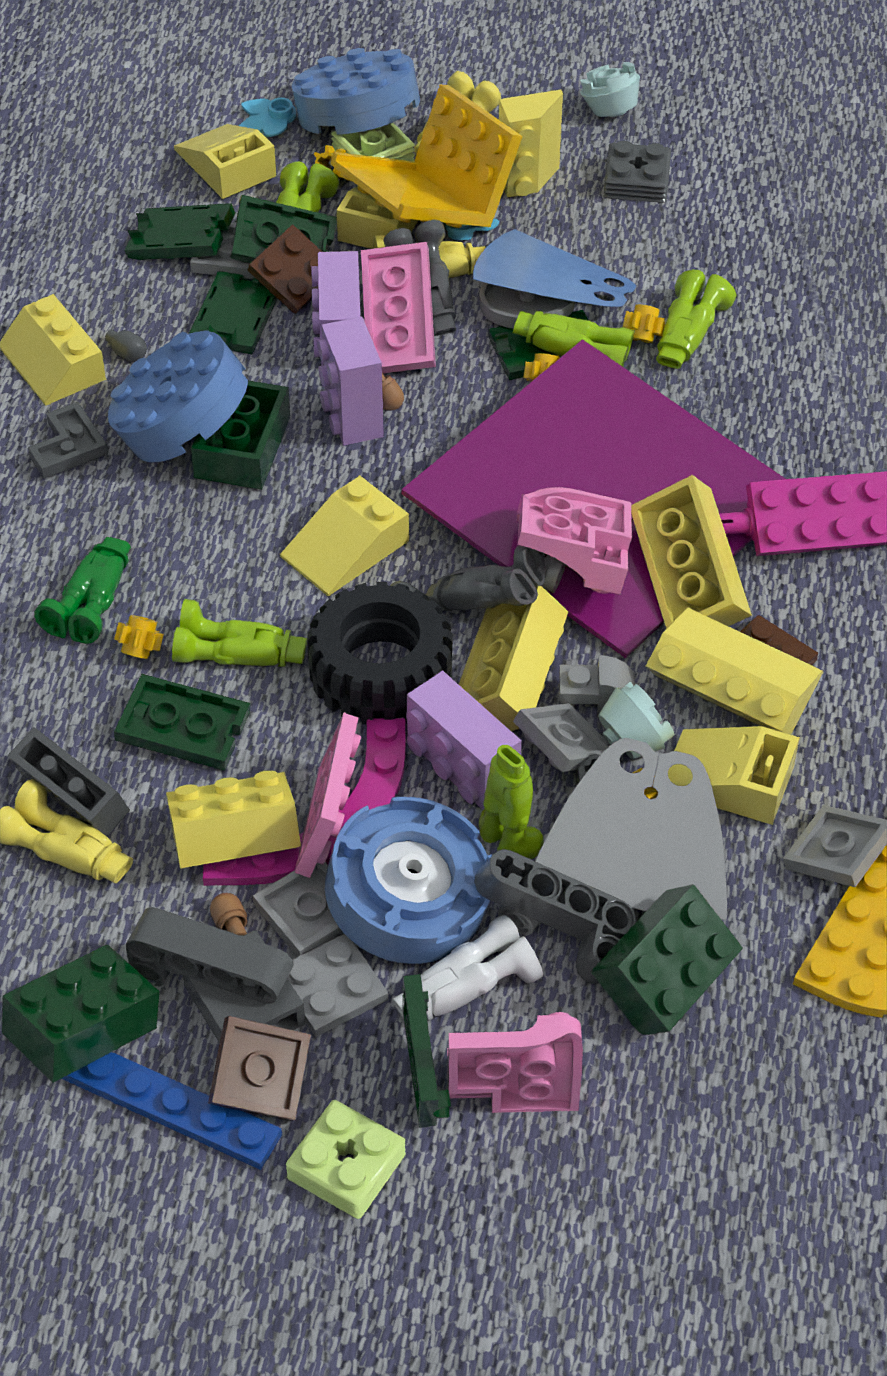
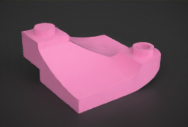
(581, 531)
(520, 1068)

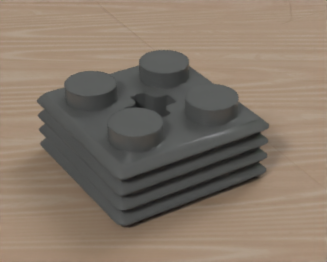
(637, 172)

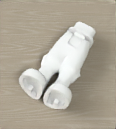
(463, 977)

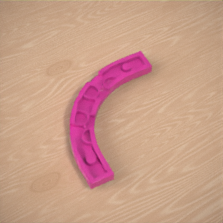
(376, 787)

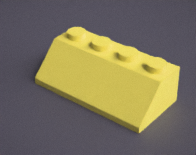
(689, 553)
(513, 656)
(734, 671)

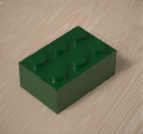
(248, 441)
(667, 960)
(79, 1012)

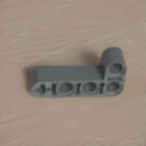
(510, 881)
(206, 954)

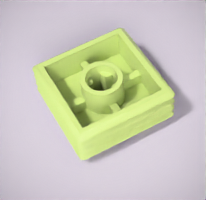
(378, 142)
(355, 1181)

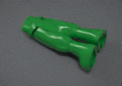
(90, 584)

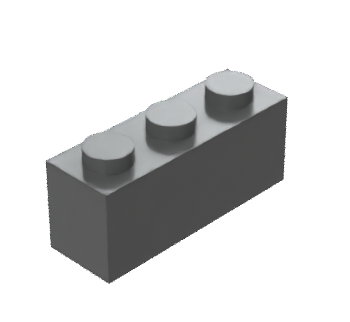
(68, 782)

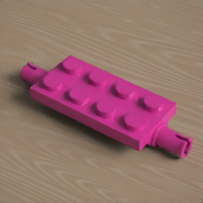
(813, 513)

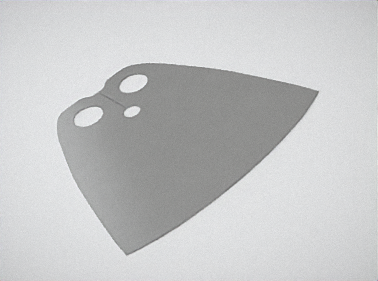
(639, 844)

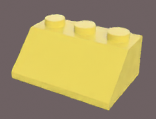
(538, 156)
(52, 351)

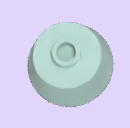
(611, 89)
(633, 716)

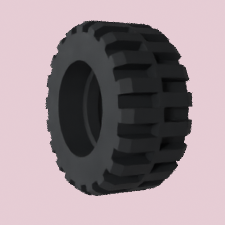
(371, 616)

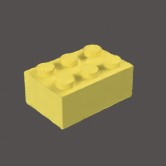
(233, 819)

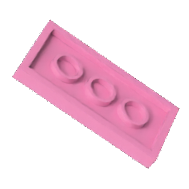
(399, 305)
(329, 796)

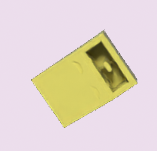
(230, 158)
(362, 219)
(744, 767)

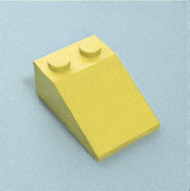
(347, 536)

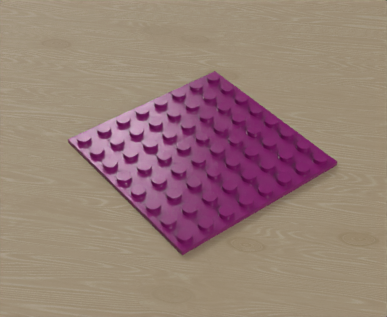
(593, 432)

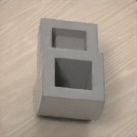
(593, 682)

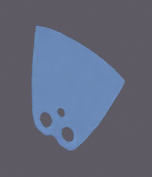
(545, 270)

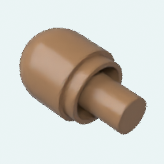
(391, 393)
(228, 910)

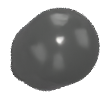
(127, 344)

